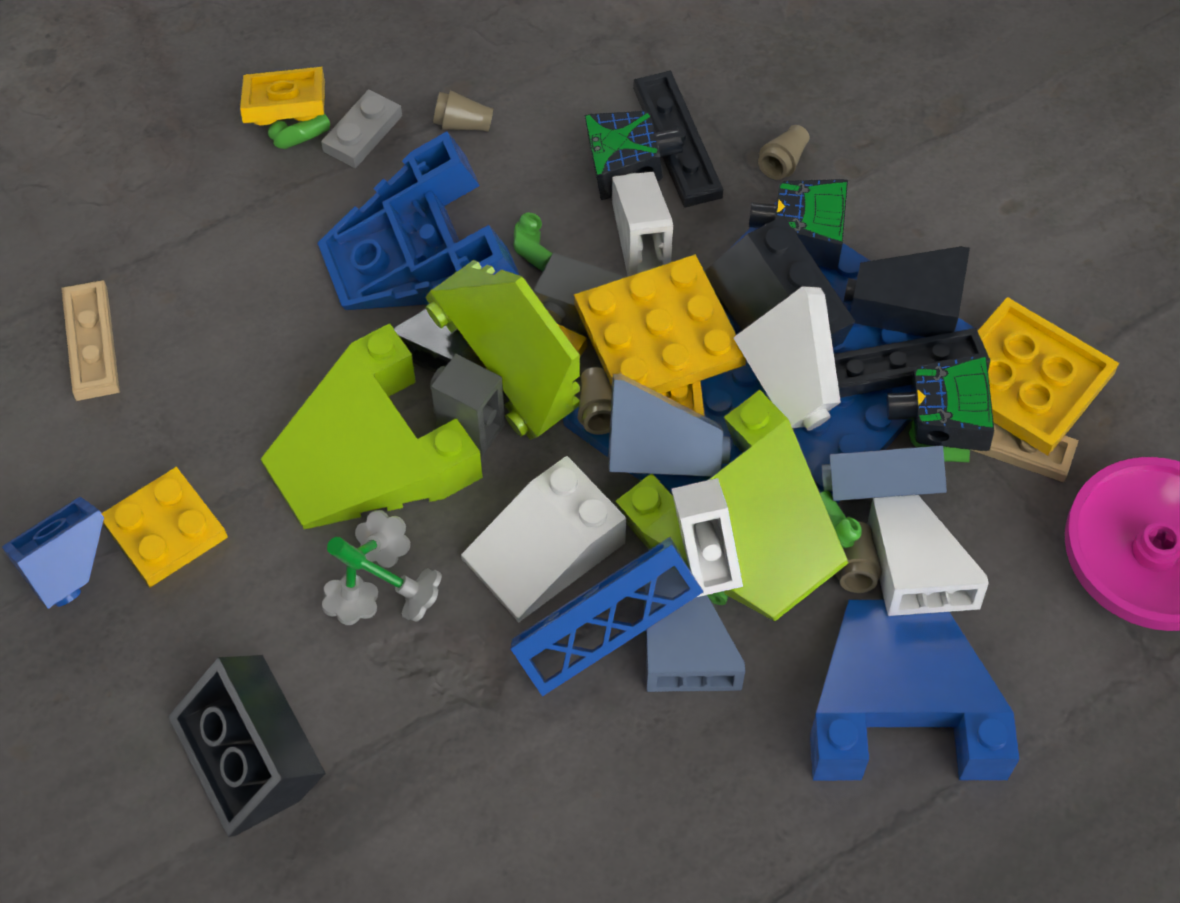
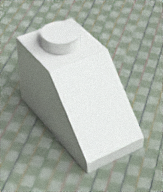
(707, 536)

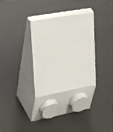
(546, 539)

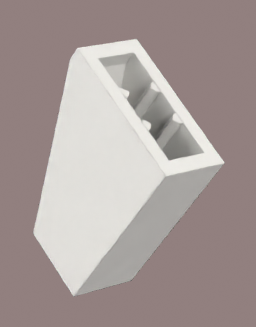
(642, 221)
(795, 357)
(922, 560)

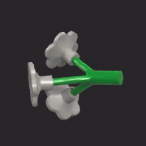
(384, 542)

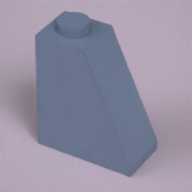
(661, 435)
(885, 473)
(690, 645)

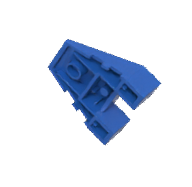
(404, 237)
(909, 675)

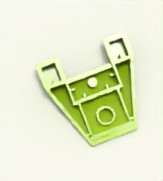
(513, 340)
(354, 449)
(773, 507)

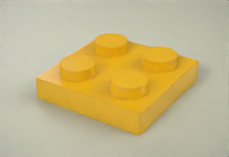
(283, 95)
(163, 526)

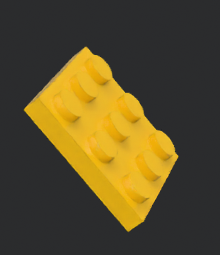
(660, 327)
(1039, 375)

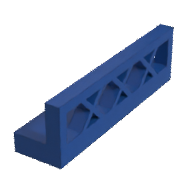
(595, 601)

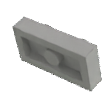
(361, 128)

